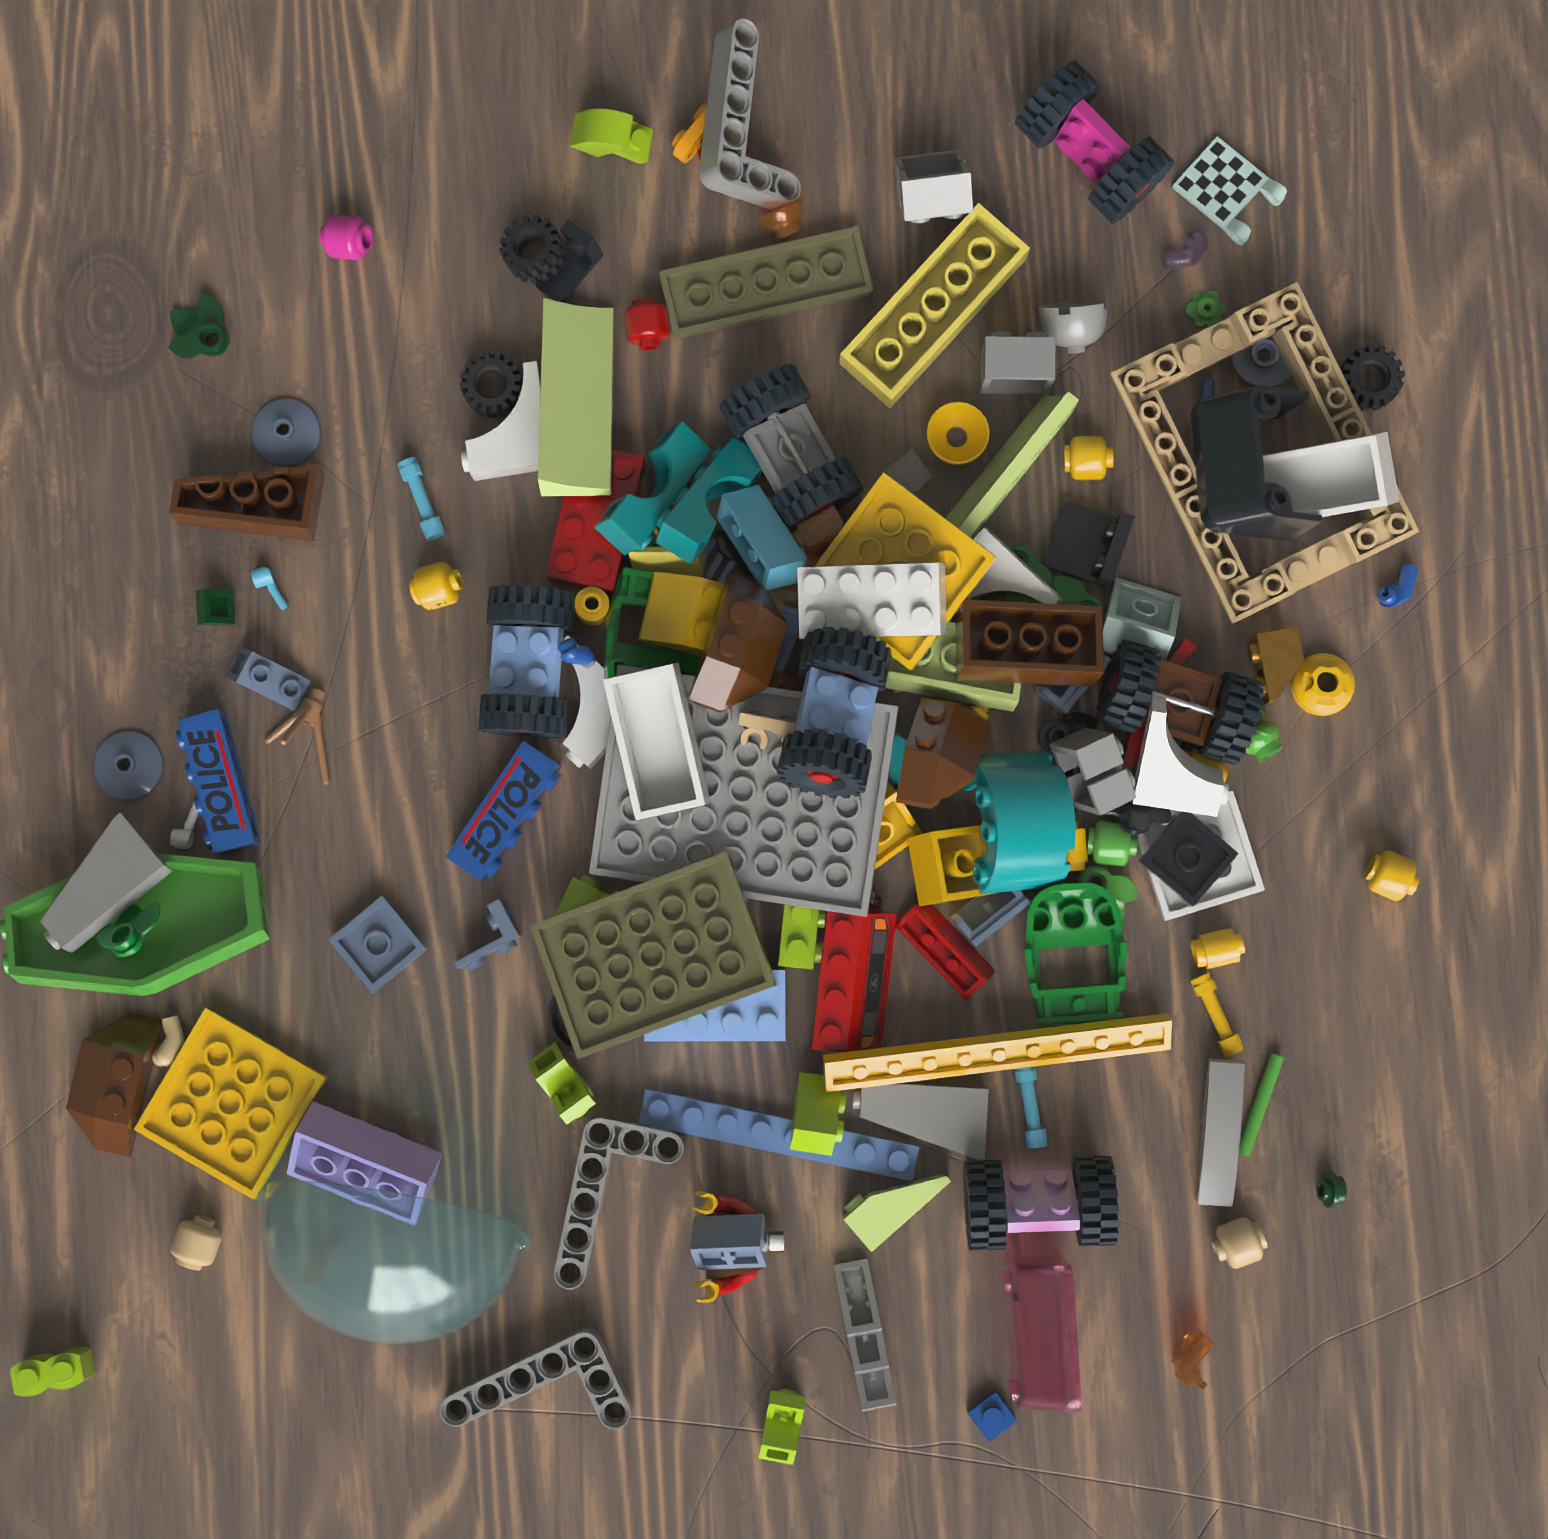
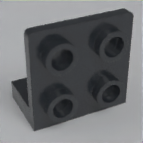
(1088, 544)

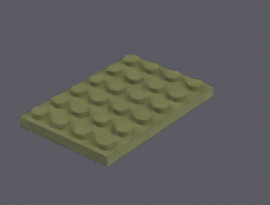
(653, 955)

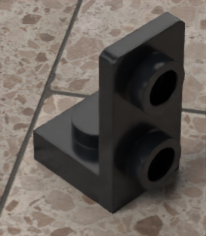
(580, 258)

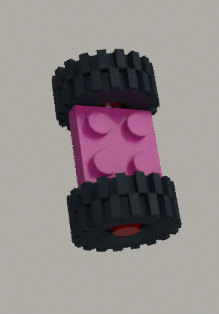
(1064, 112)

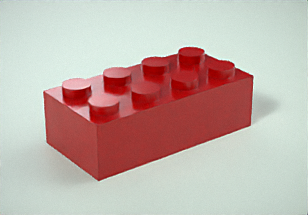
(581, 553)

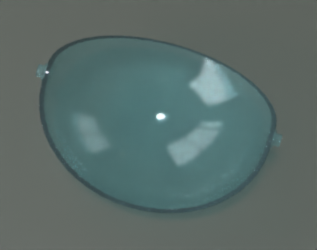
(385, 1260)

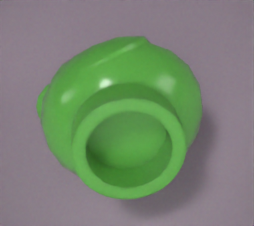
(1265, 741)

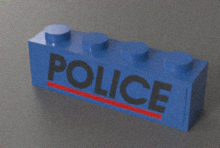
(218, 782)
(504, 811)

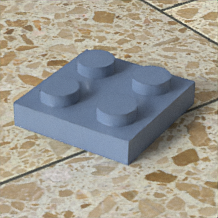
(377, 944)

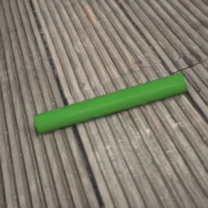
(1260, 1104)

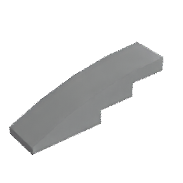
(1220, 1132)
(865, 1335)

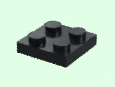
(1188, 857)

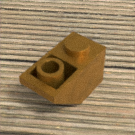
(1276, 659)

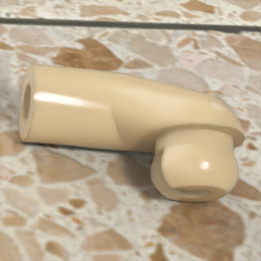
(172, 1044)

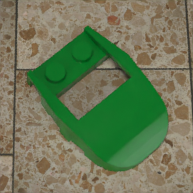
(633, 590)
(1075, 917)

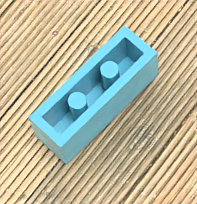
(761, 537)

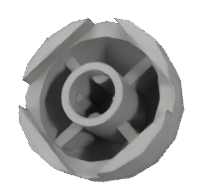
(1074, 323)

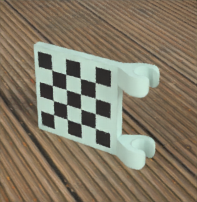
(1223, 184)

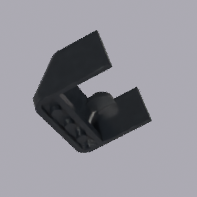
(1232, 466)

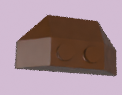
(739, 646)
(940, 751)
(113, 1081)

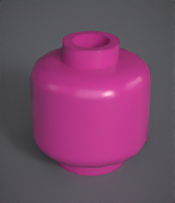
(346, 237)

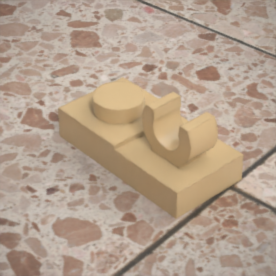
(759, 723)

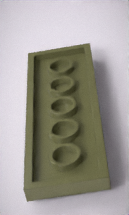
(766, 282)

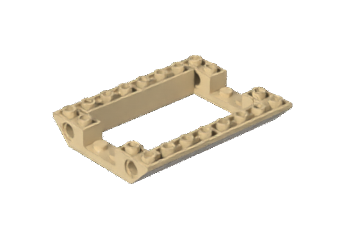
(1334, 411)

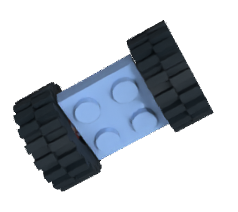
(526, 661)
(835, 713)

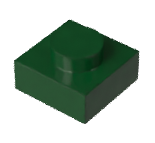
(215, 607)

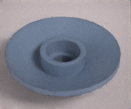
(1261, 373)
(297, 443)
(144, 768)

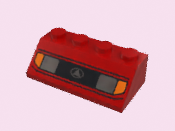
(853, 981)

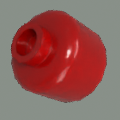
(647, 323)

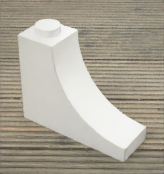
(513, 444)
(1010, 573)
(590, 732)
(1169, 776)

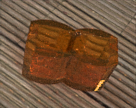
(818, 531)

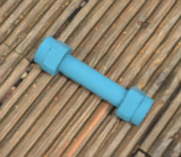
(411, 473)
(1034, 1135)

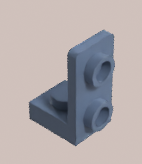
(267, 678)
(500, 921)

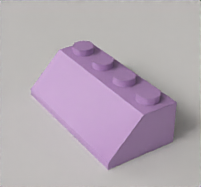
(355, 1153)

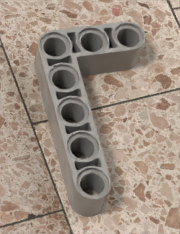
(737, 51)
(596, 1186)
(542, 1375)

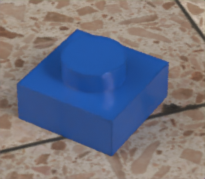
(991, 1416)

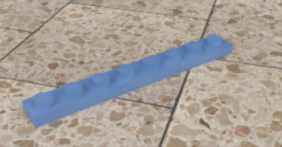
(773, 1134)

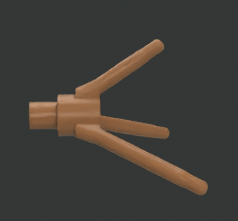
(309, 715)

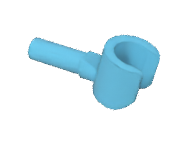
(265, 577)

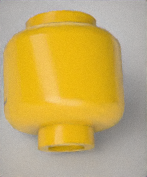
(1088, 457)
(436, 585)
(1392, 875)

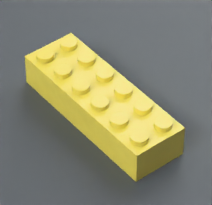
(934, 305)

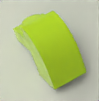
(609, 132)
(562, 1083)
(782, 1426)

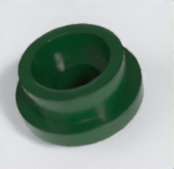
(1331, 1189)

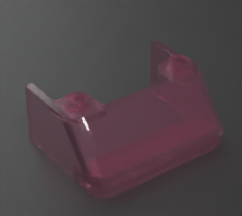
(1044, 1333)

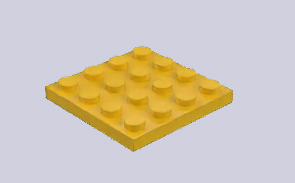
(903, 529)
(230, 1103)

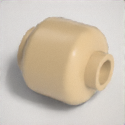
(1239, 1242)
(196, 1243)

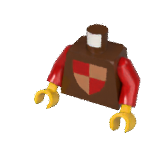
(731, 1280)

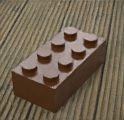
(1029, 643)

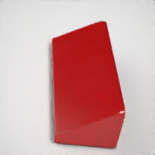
(945, 949)

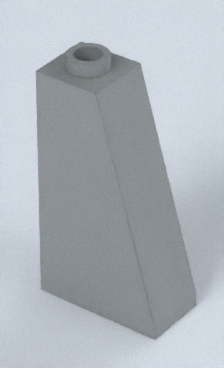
(105, 884)
(932, 1112)

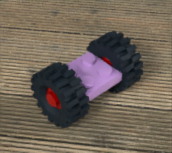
(1041, 1202)

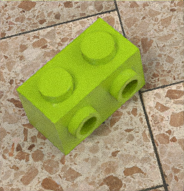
(799, 937)
(816, 1116)

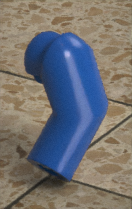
(1401, 590)
(576, 655)

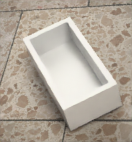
(1336, 475)
(873, 599)
(656, 741)

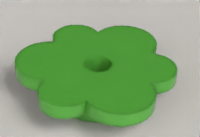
(1196, 311)

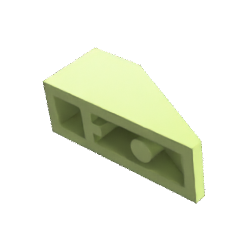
(888, 1209)

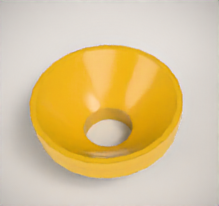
(963, 417)
(1310, 696)

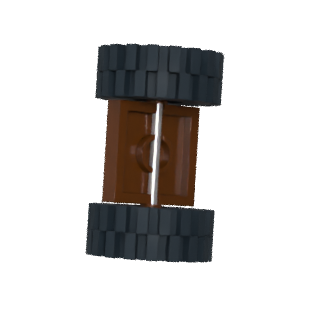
(1201, 708)

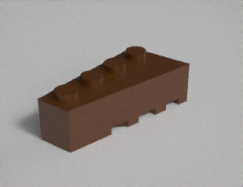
(258, 503)

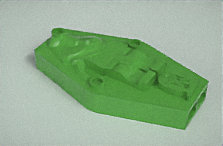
(205, 918)

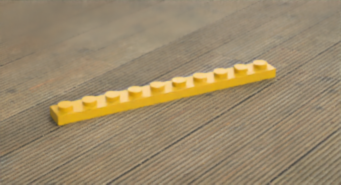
(997, 1052)

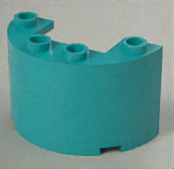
(1024, 822)

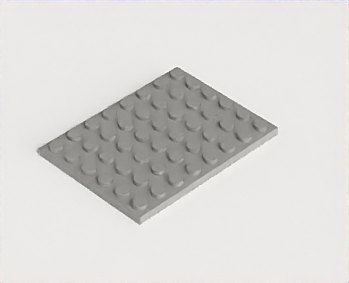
(779, 839)

